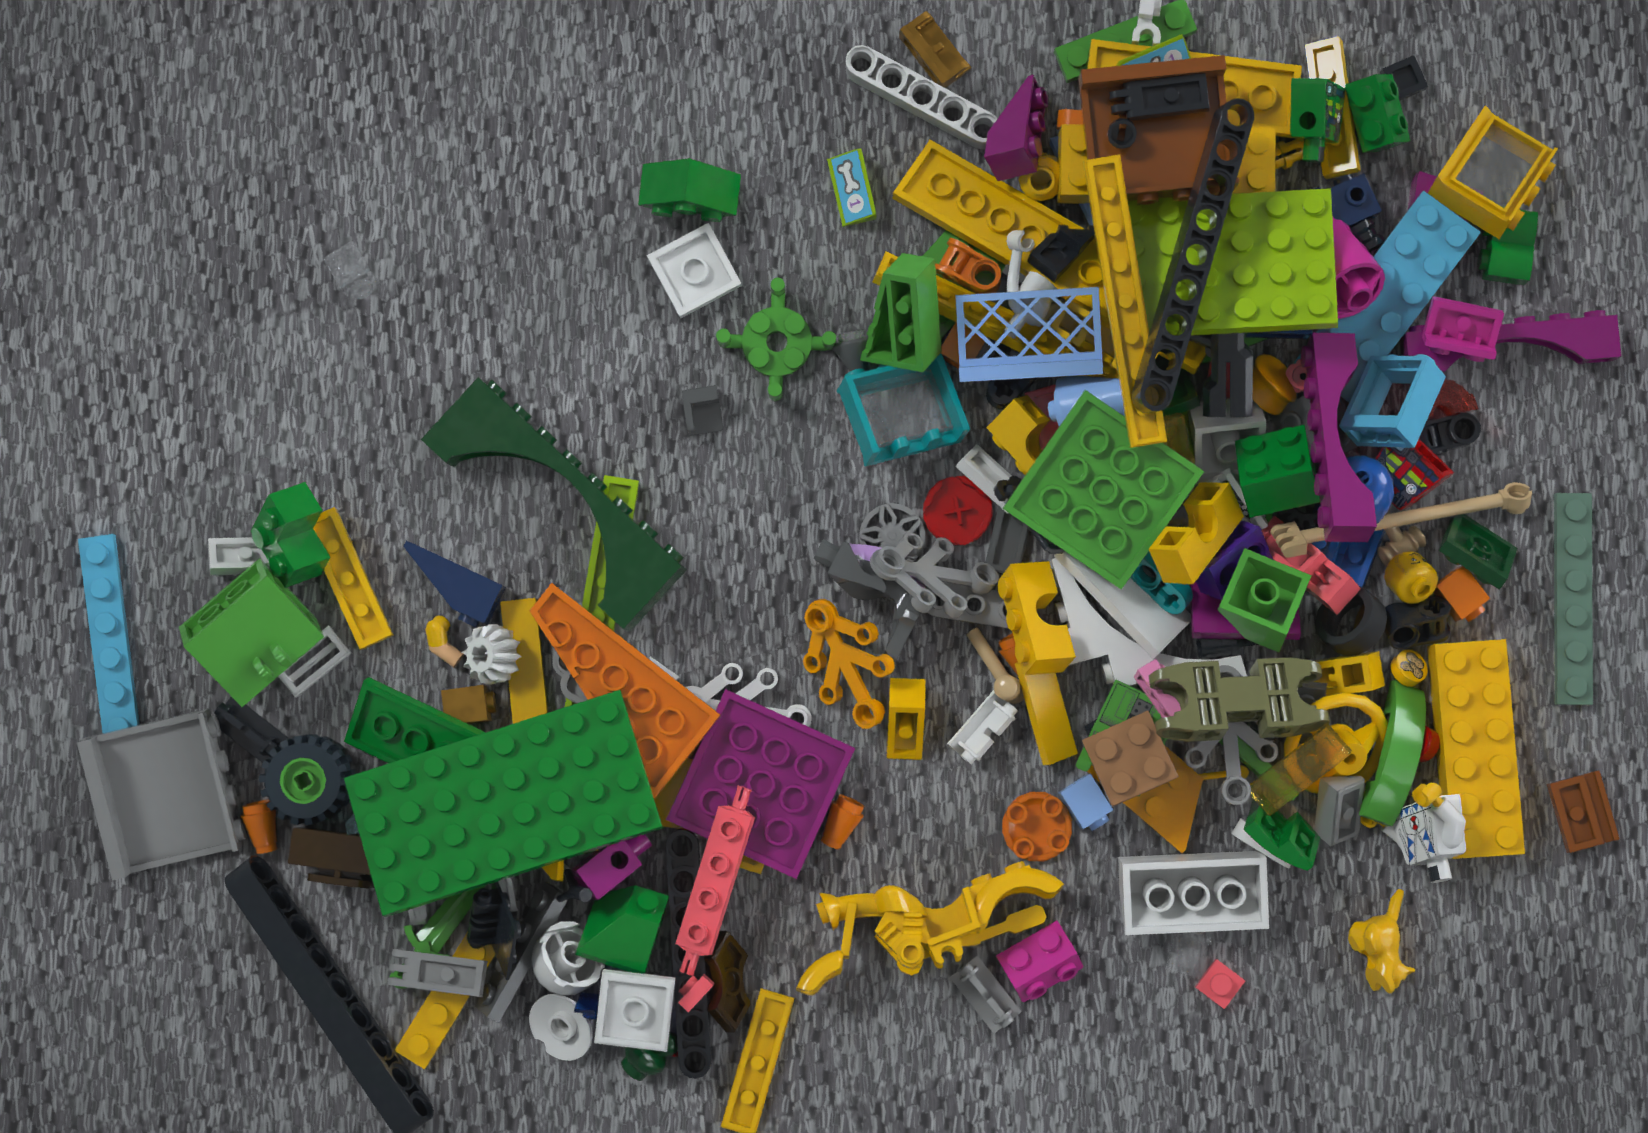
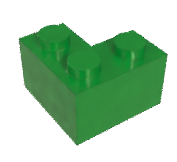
(689, 189)
(288, 536)

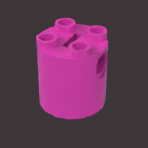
(1357, 272)

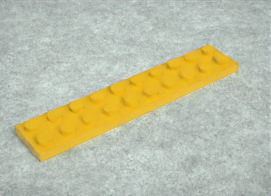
(987, 210)

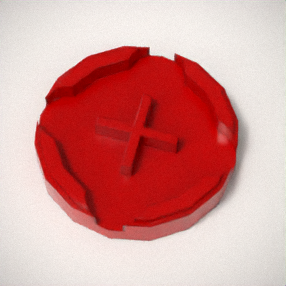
(957, 510)

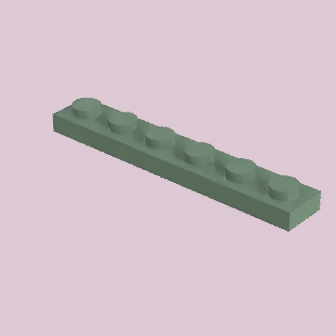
(1573, 599)

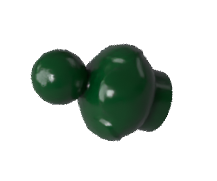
(644, 1062)

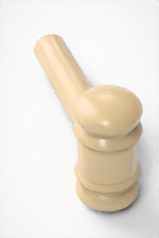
(1400, 542)
(1005, 685)

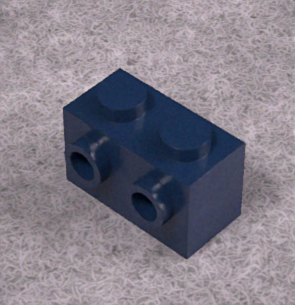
(1353, 200)

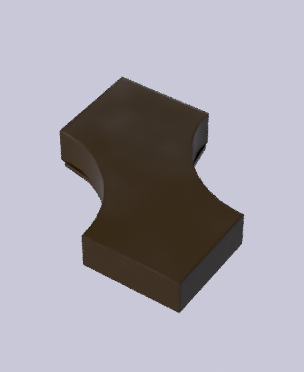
(728, 995)

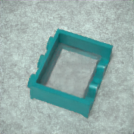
(902, 410)

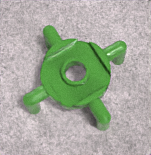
(776, 320)

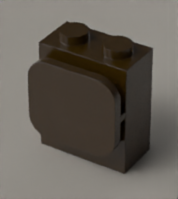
(333, 853)

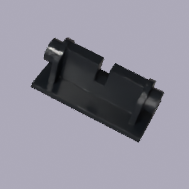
(248, 729)

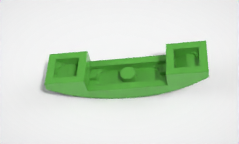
(1399, 755)

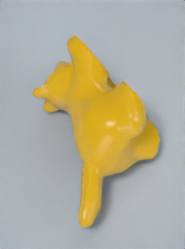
(1379, 941)

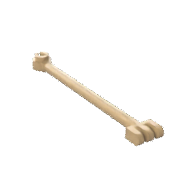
(1513, 498)

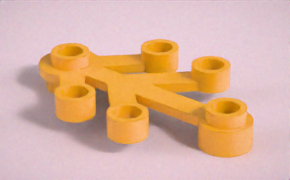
(843, 658)

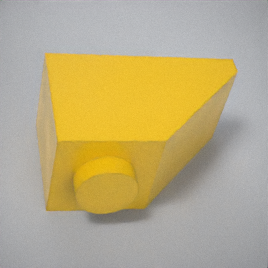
(906, 718)

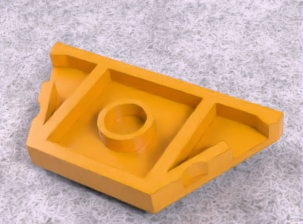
(1170, 806)

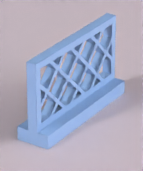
(1029, 365)

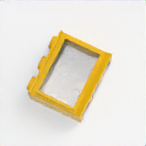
(1493, 174)

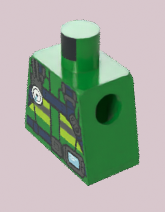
(1316, 115)

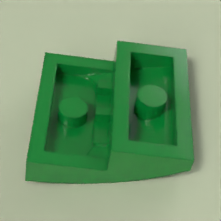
(1285, 838)

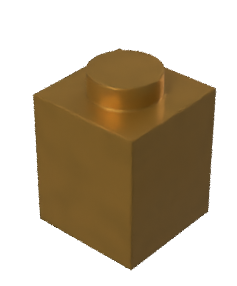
(469, 704)

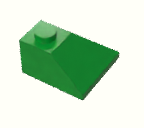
(623, 928)

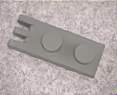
(439, 973)

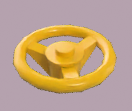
(1358, 741)

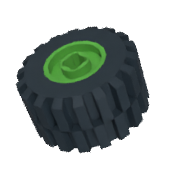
(306, 779)

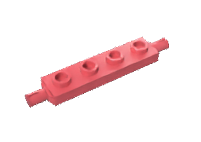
(715, 880)

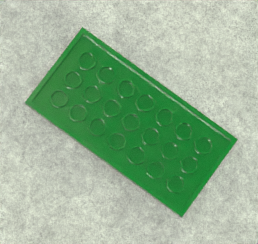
(502, 803)

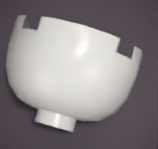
(556, 962)

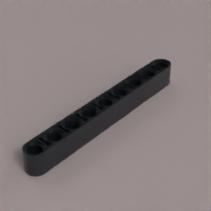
(1205, 243)
(329, 996)

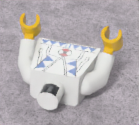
(1429, 830)

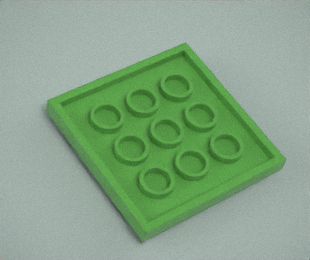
(1099, 493)

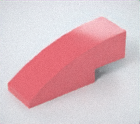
(1328, 581)

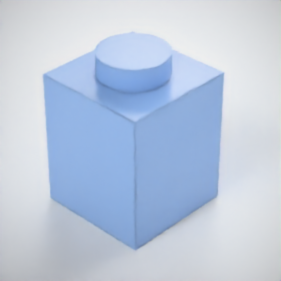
(1086, 803)

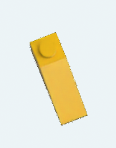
(1352, 673)

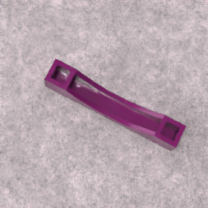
(1583, 339)
(1346, 503)

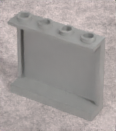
(161, 792)

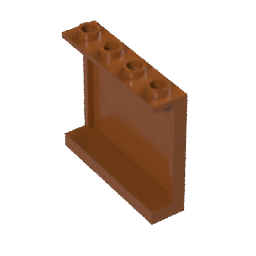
(1165, 148)

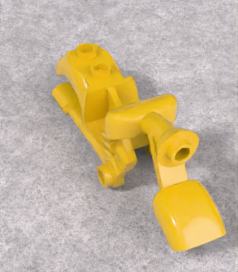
(918, 932)

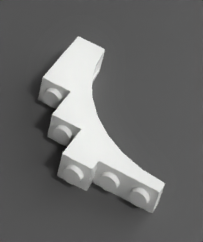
(1096, 638)

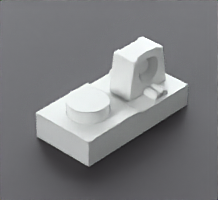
(232, 555)

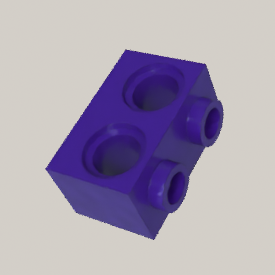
(1219, 571)

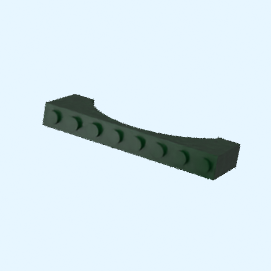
(636, 564)

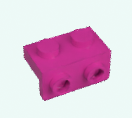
(1462, 329)
(1040, 962)

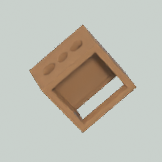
(1129, 758)

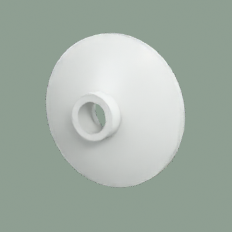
(562, 1031)

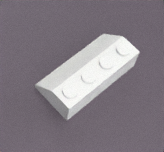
(1194, 892)

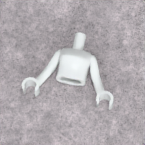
(1033, 281)

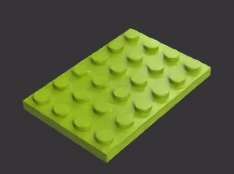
(1268, 265)

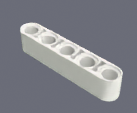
(912, 83)

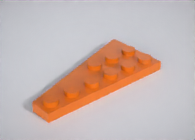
(662, 711)

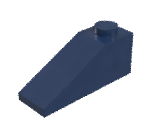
(460, 587)

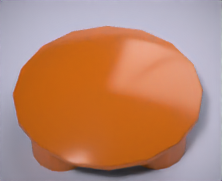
(1037, 826)

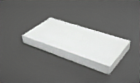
(1130, 607)

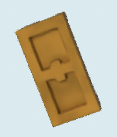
(933, 50)

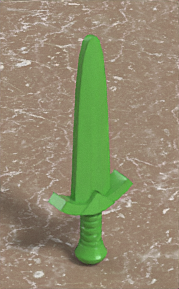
(439, 926)

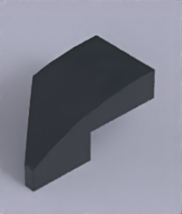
(1060, 250)

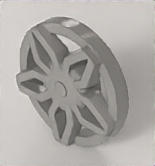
(891, 532)

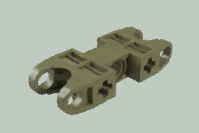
(1213, 702)

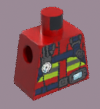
(1413, 472)

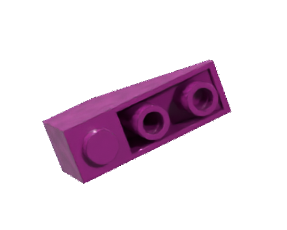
(1016, 135)

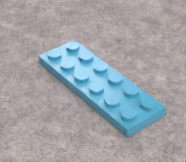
(1415, 265)

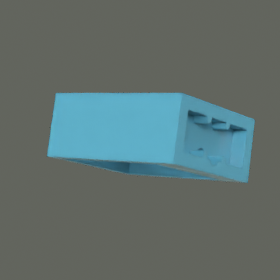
(1402, 430)

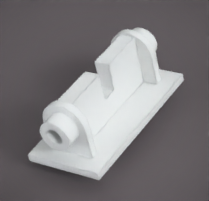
(973, 737)

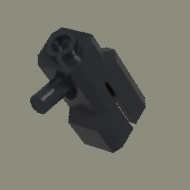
(1224, 349)

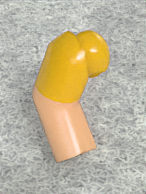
(438, 643)

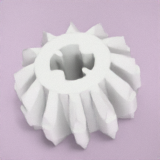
(491, 654)

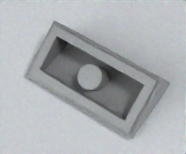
(1339, 808)

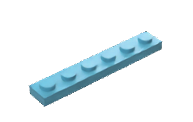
(108, 632)

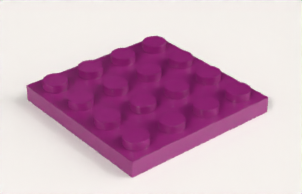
(783, 763)

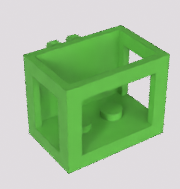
(250, 632)

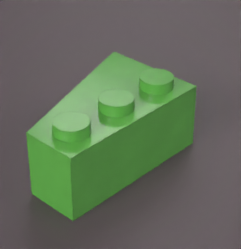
(906, 316)

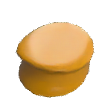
(1270, 385)

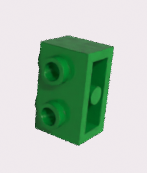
(1377, 113)

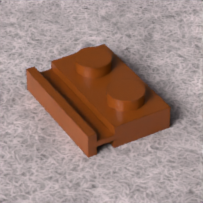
(1583, 811)

